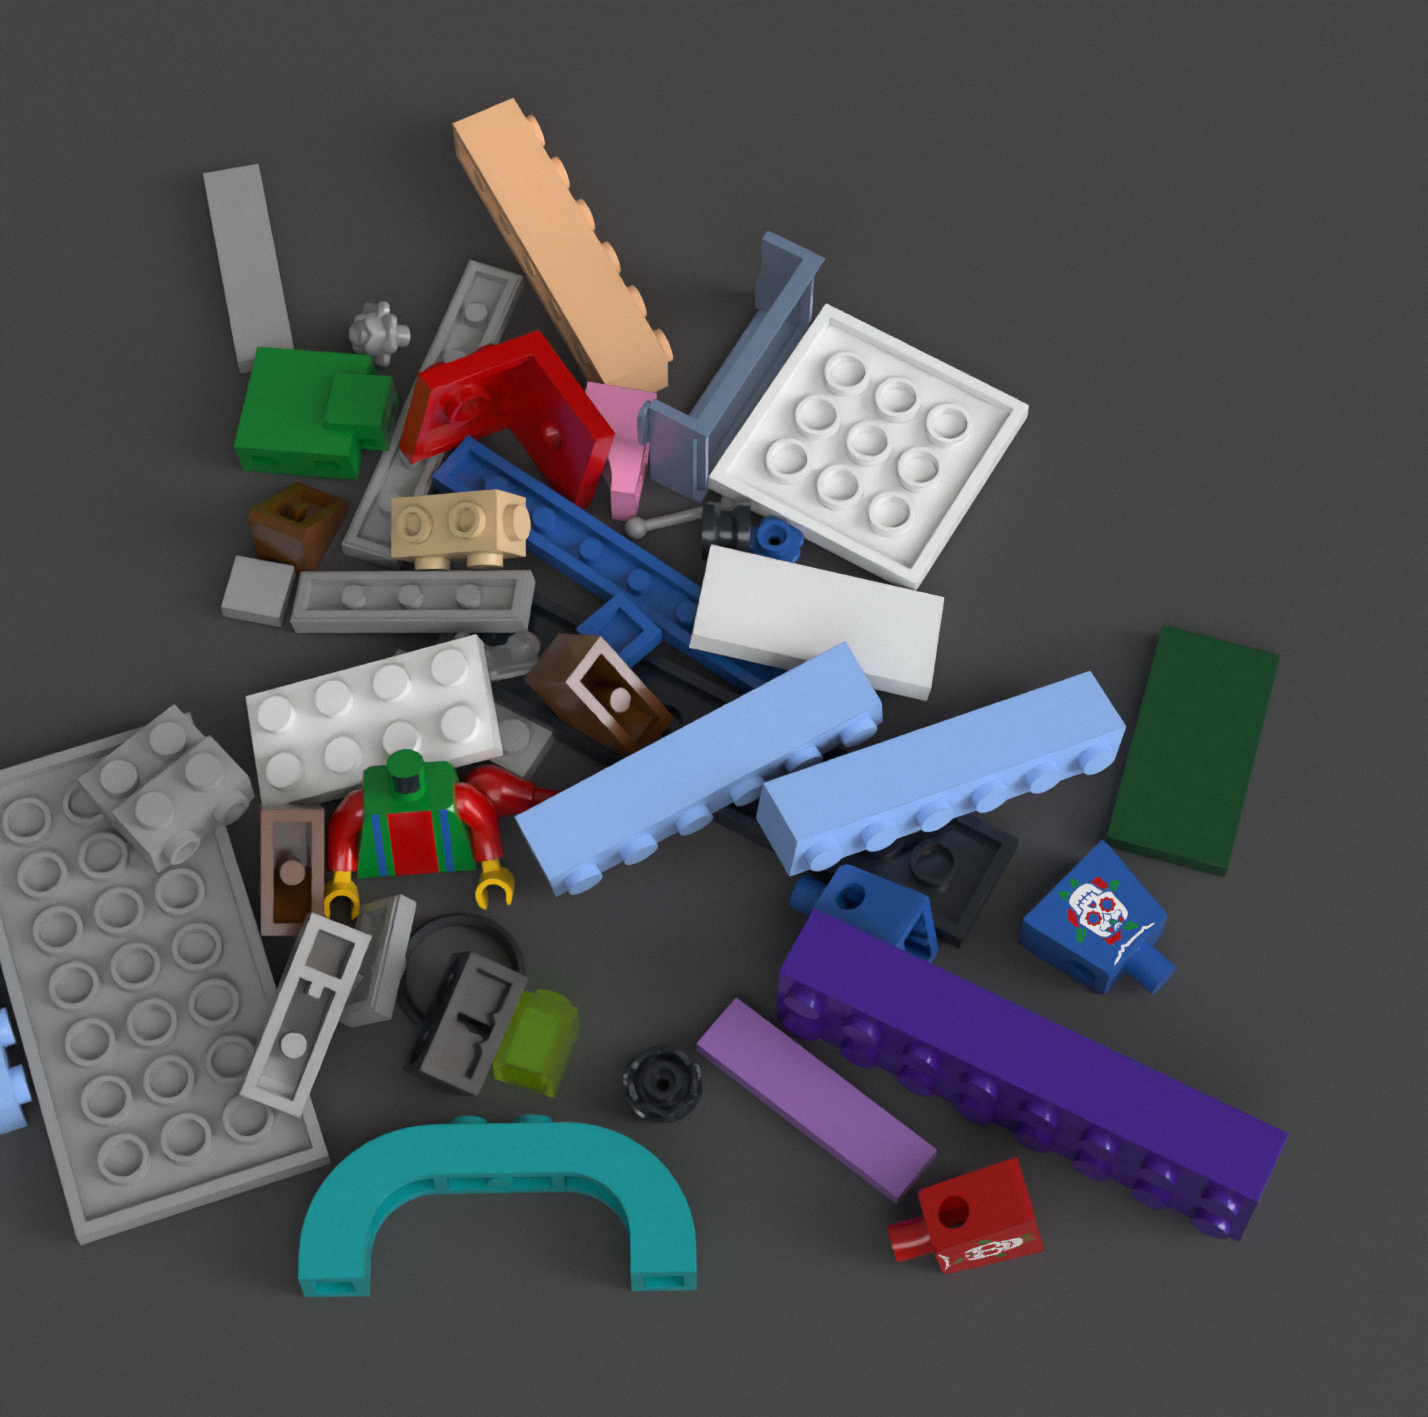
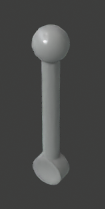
(637, 527)

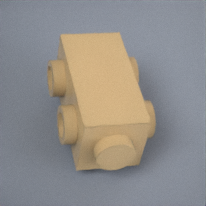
(459, 528)

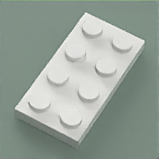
(328, 729)

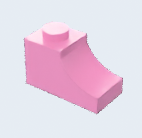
(627, 458)

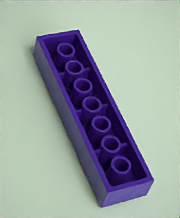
(1027, 1076)

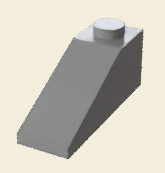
(304, 1013)

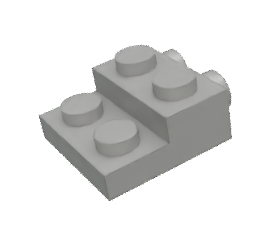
(168, 789)

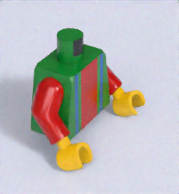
(413, 822)

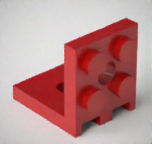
(515, 388)

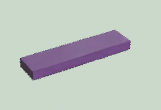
(816, 1100)

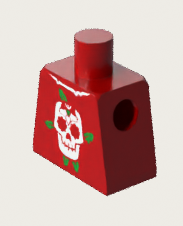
(995, 1216)

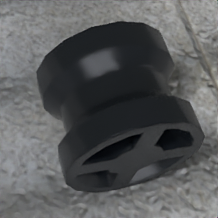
(725, 527)

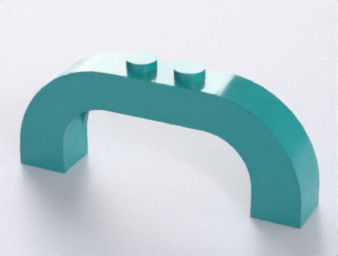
(495, 1158)

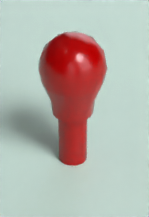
(507, 791)

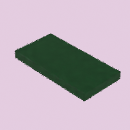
(1192, 751)

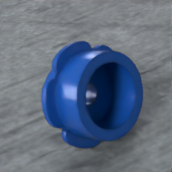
(770, 528)

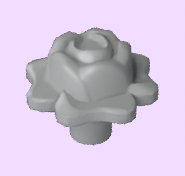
(377, 333)

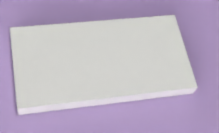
(794, 612)

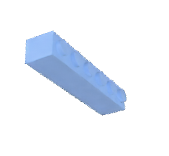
(701, 770)
(939, 773)

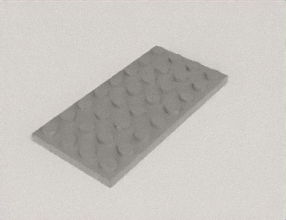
(136, 1007)

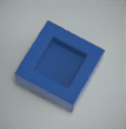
(624, 629)

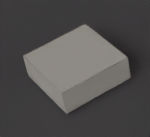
(258, 591)

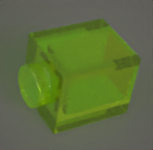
(537, 1042)

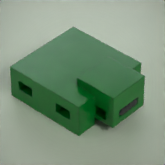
(314, 413)

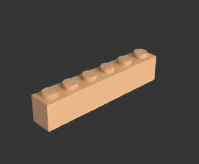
(559, 250)

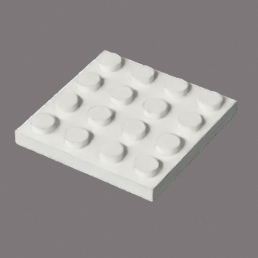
(869, 447)

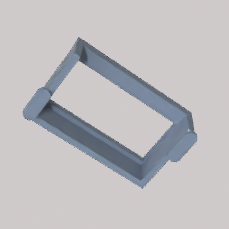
(690, 446)

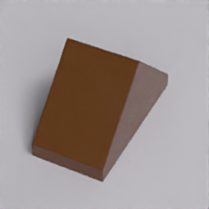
(296, 526)

